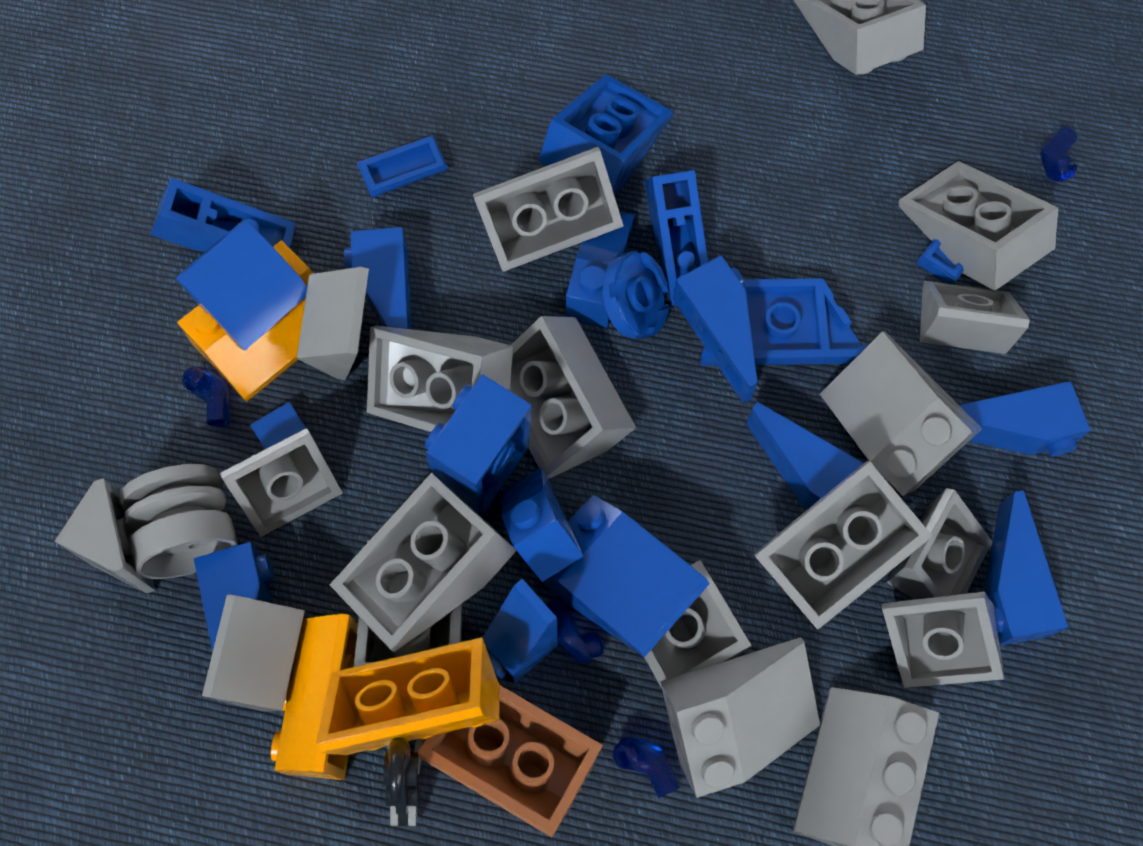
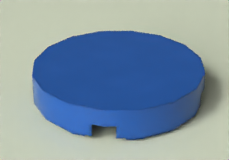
(635, 295)

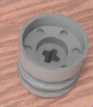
(175, 519)

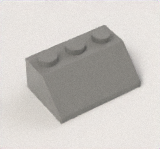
(549, 209)
(571, 396)
(843, 544)
(866, 770)

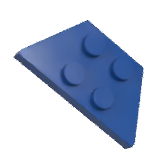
(796, 324)

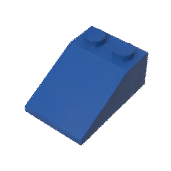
(609, 118)
(480, 442)
(625, 577)

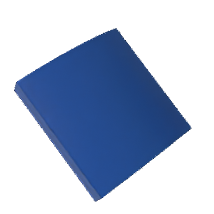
(243, 284)

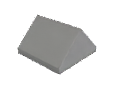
(970, 317)
(333, 320)
(282, 482)
(100, 536)
(949, 558)
(700, 637)
(945, 639)
(253, 654)

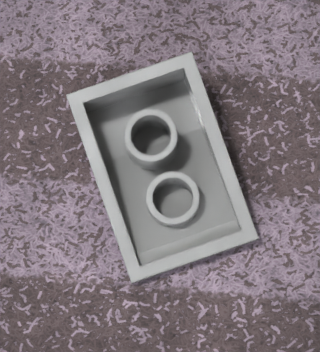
(867, 31)
(983, 223)
(421, 372)
(898, 414)
(421, 564)
(740, 714)

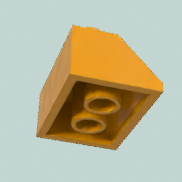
(266, 358)
(323, 647)
(409, 698)

